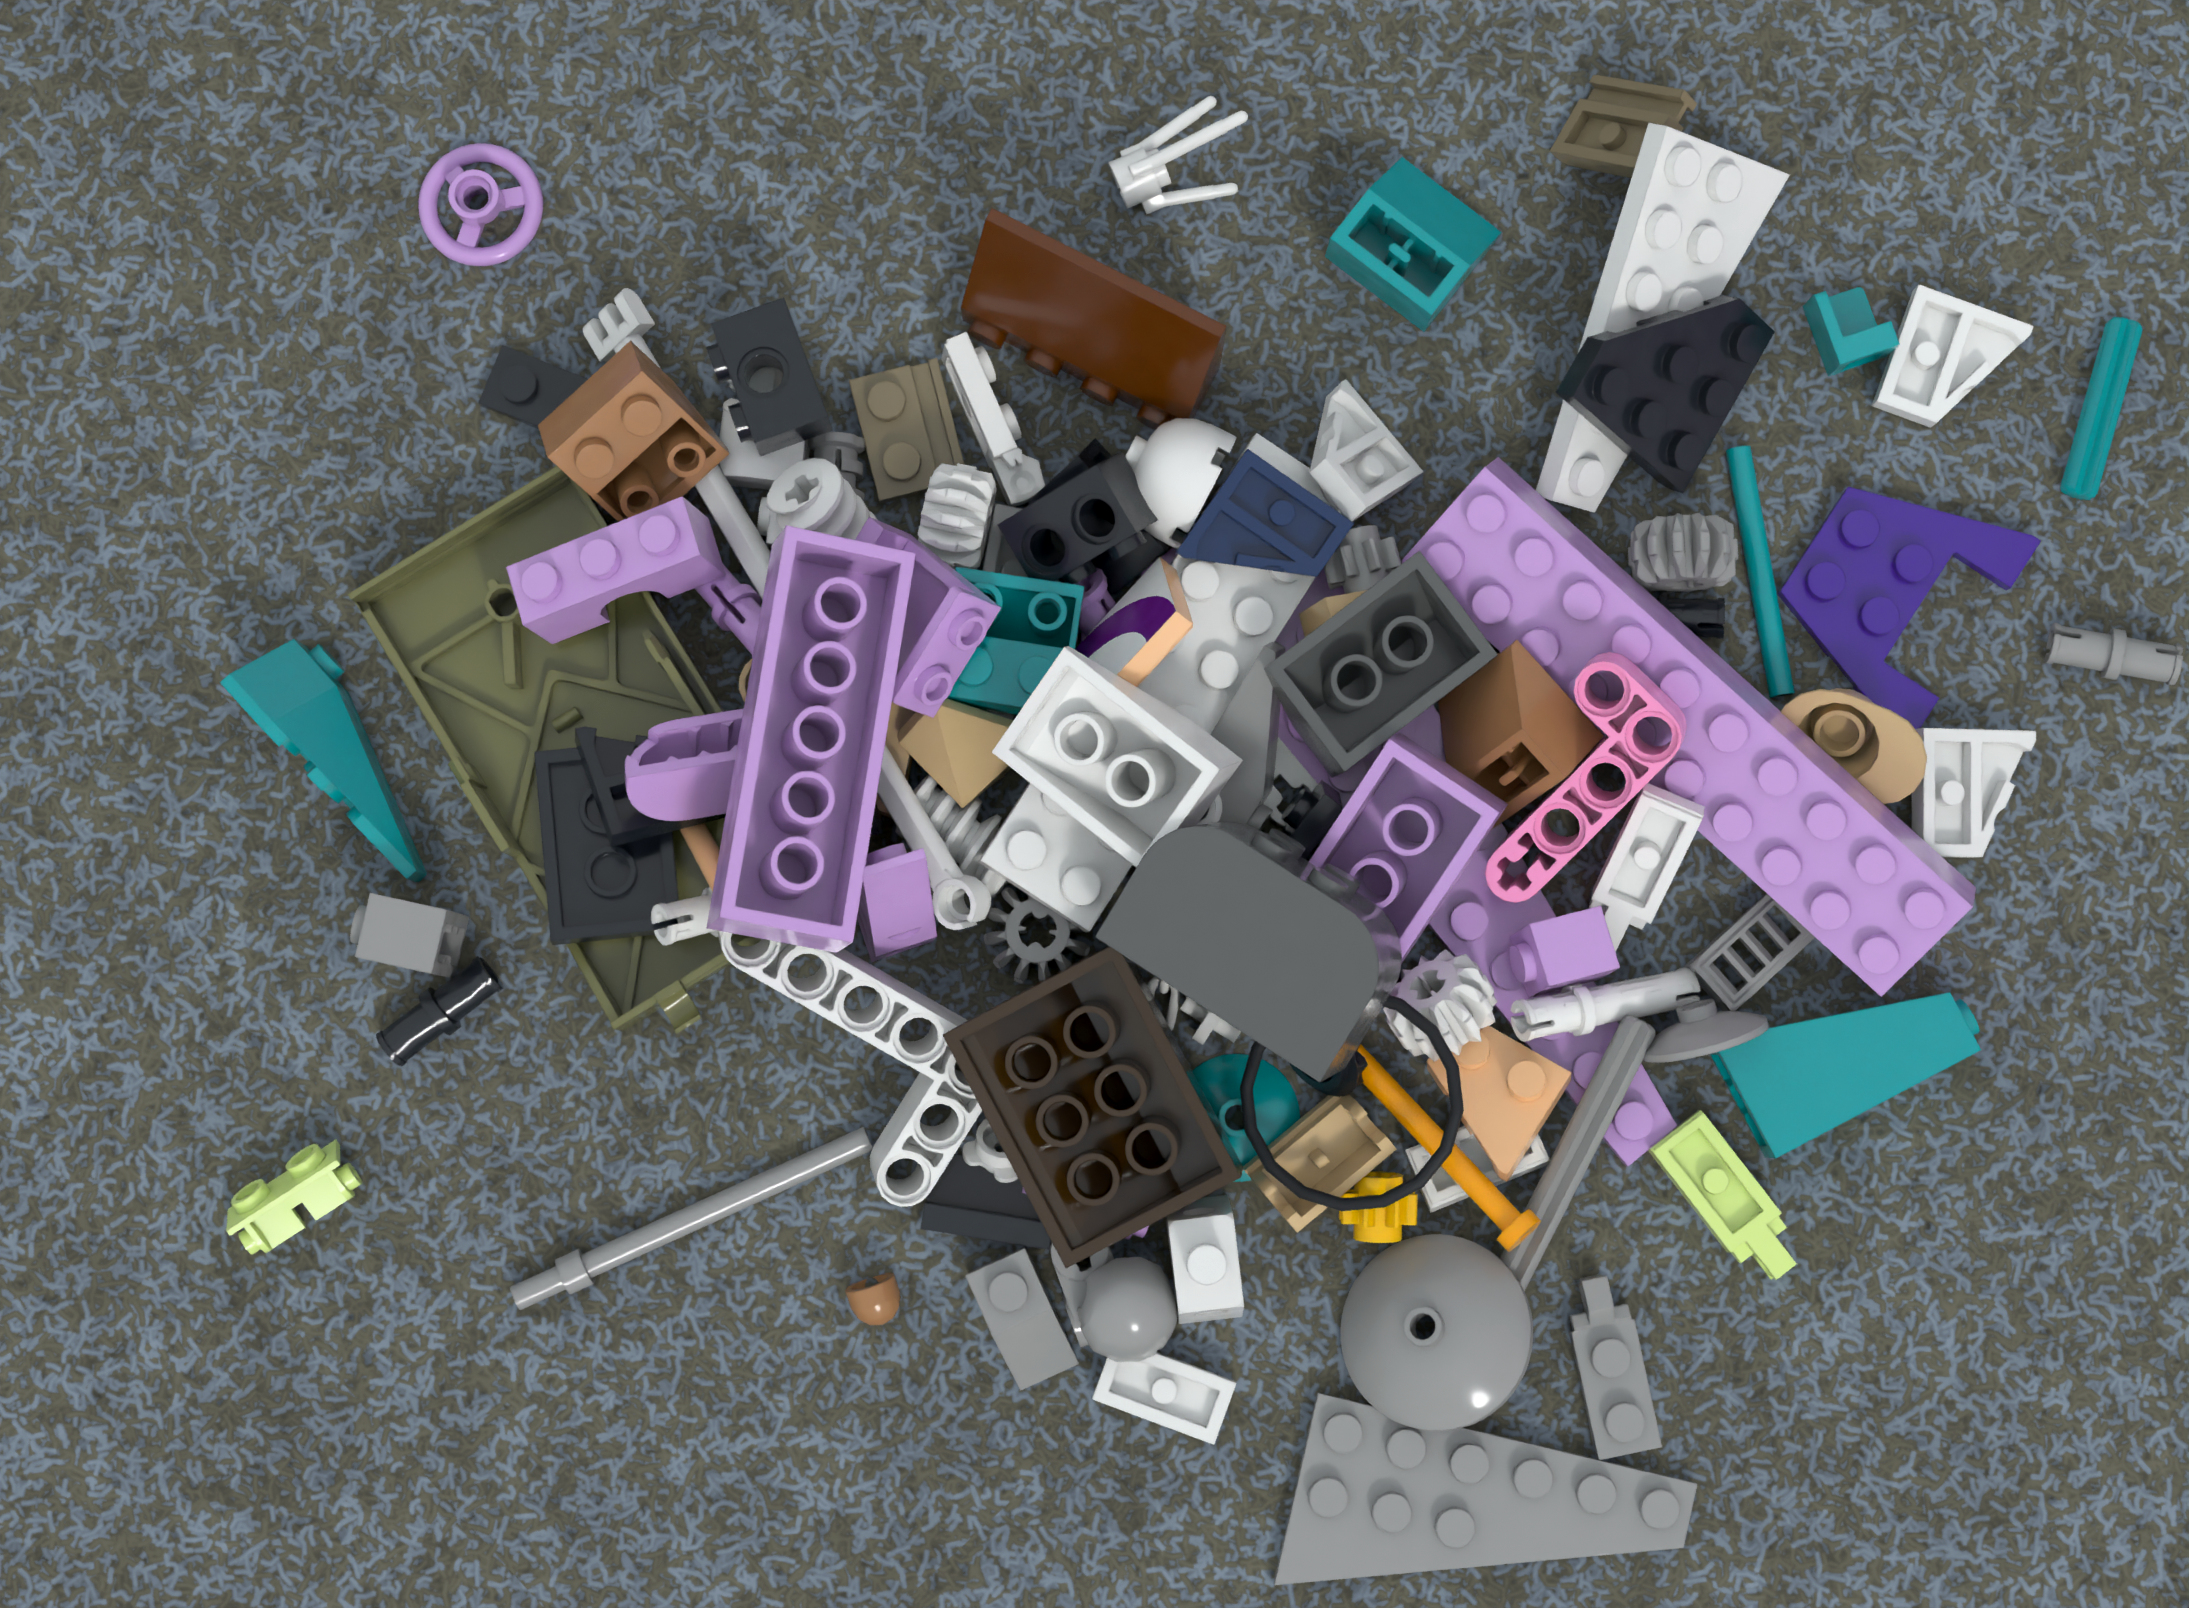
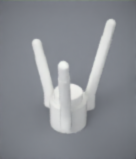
(1142, 168)

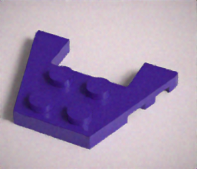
(1872, 573)

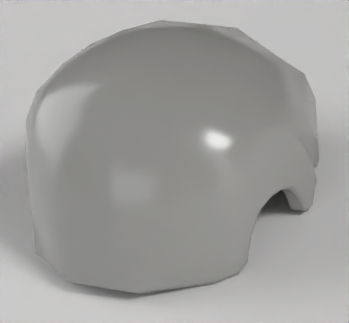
(1128, 1310)

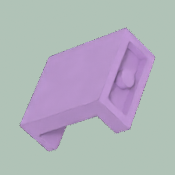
(941, 625)

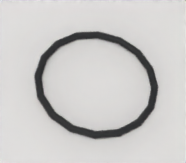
(1399, 1191)

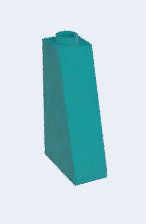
(1836, 1066)

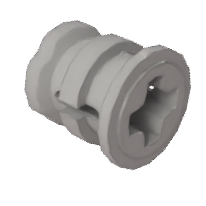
(844, 450)

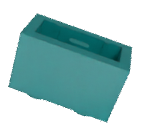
(1411, 243)
(1022, 641)

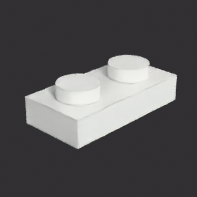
(1167, 1394)

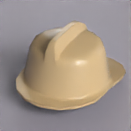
(1864, 739)

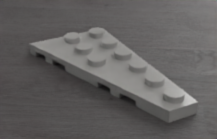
(1424, 1500)

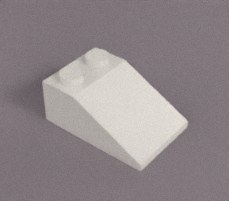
(1114, 755)

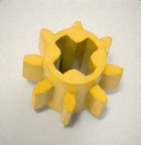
(1385, 1223)

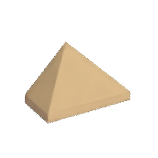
(957, 748)

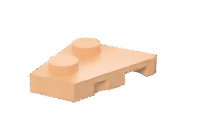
(1504, 1095)

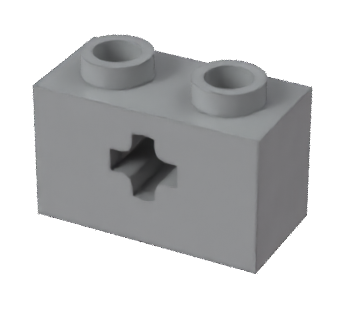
(409, 935)

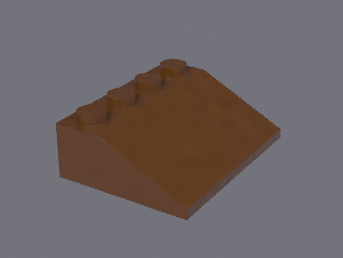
(1090, 323)

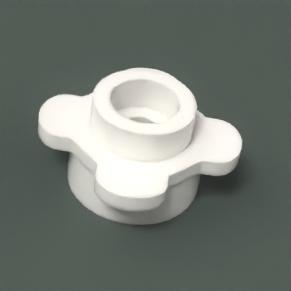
(982, 1153)

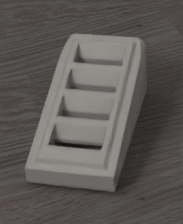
(1717, 985)

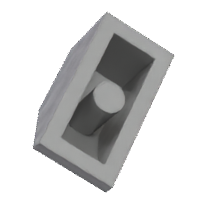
(1022, 1318)

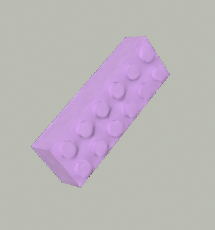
(811, 740)

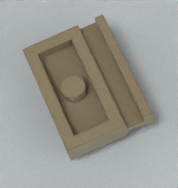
(1611, 124)
(905, 427)

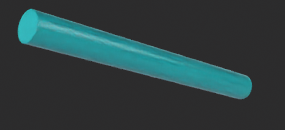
(1760, 571)

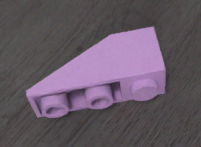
(896, 902)

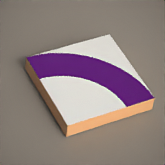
(1141, 625)

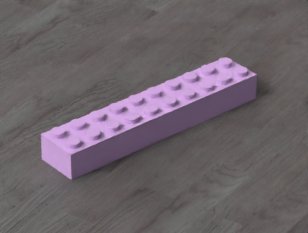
(1765, 785)

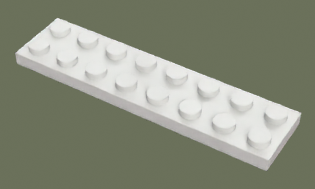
(1233, 619)

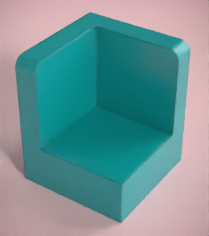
(1847, 330)

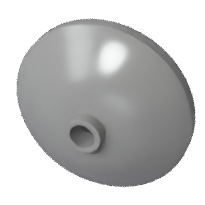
(1477, 1342)

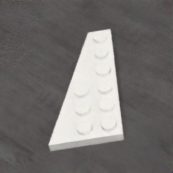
(1672, 249)

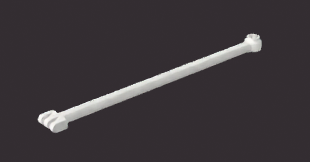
(607, 336)

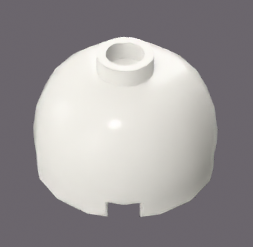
(1178, 473)

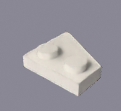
(1358, 456)

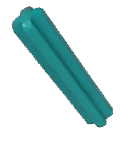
(2101, 408)

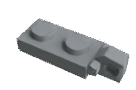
(1612, 1374)

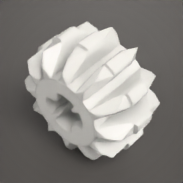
(958, 514)
(1448, 994)

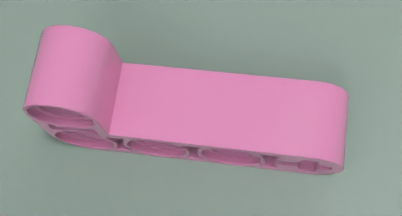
(1578, 790)

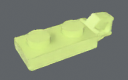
(1723, 1193)

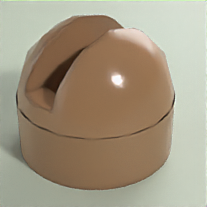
(877, 1302)

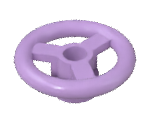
(464, 187)

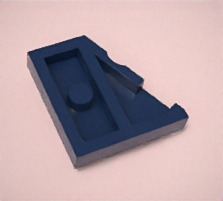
(1265, 523)

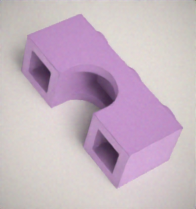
(655, 551)

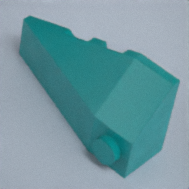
(311, 714)

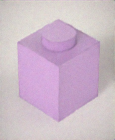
(1562, 952)

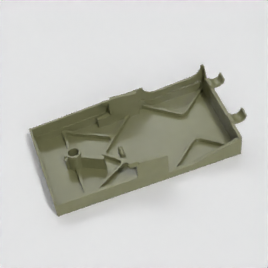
(507, 692)

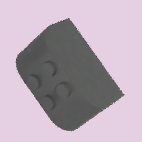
(1260, 939)

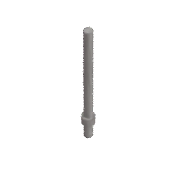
(577, 1269)

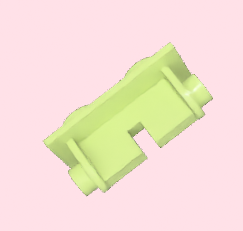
(269, 1209)

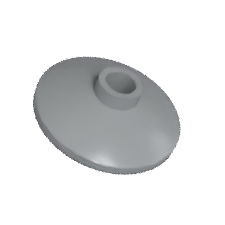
(1704, 1032)

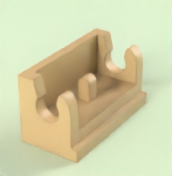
(1324, 1151)

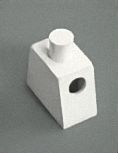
(1205, 1261)

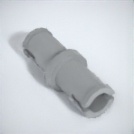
(2114, 654)

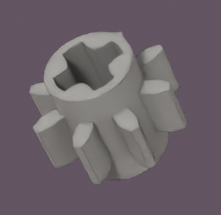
(1361, 560)

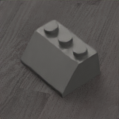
(1377, 664)

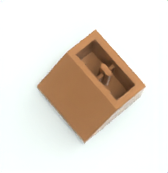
(631, 437)
(1514, 729)

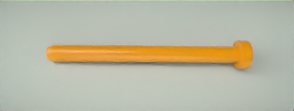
(1464, 1172)

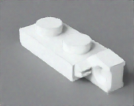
(992, 424)
(1645, 859)

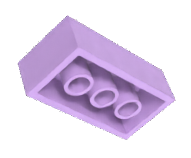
(1409, 834)

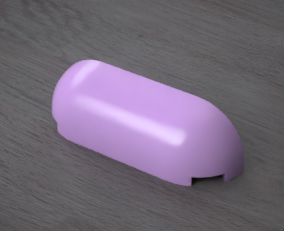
(685, 767)

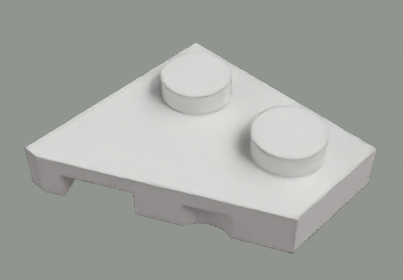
(1943, 354)
(1965, 786)

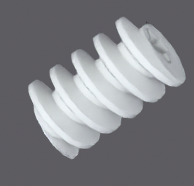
(817, 499)
(961, 831)

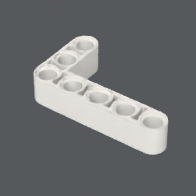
(880, 1026)

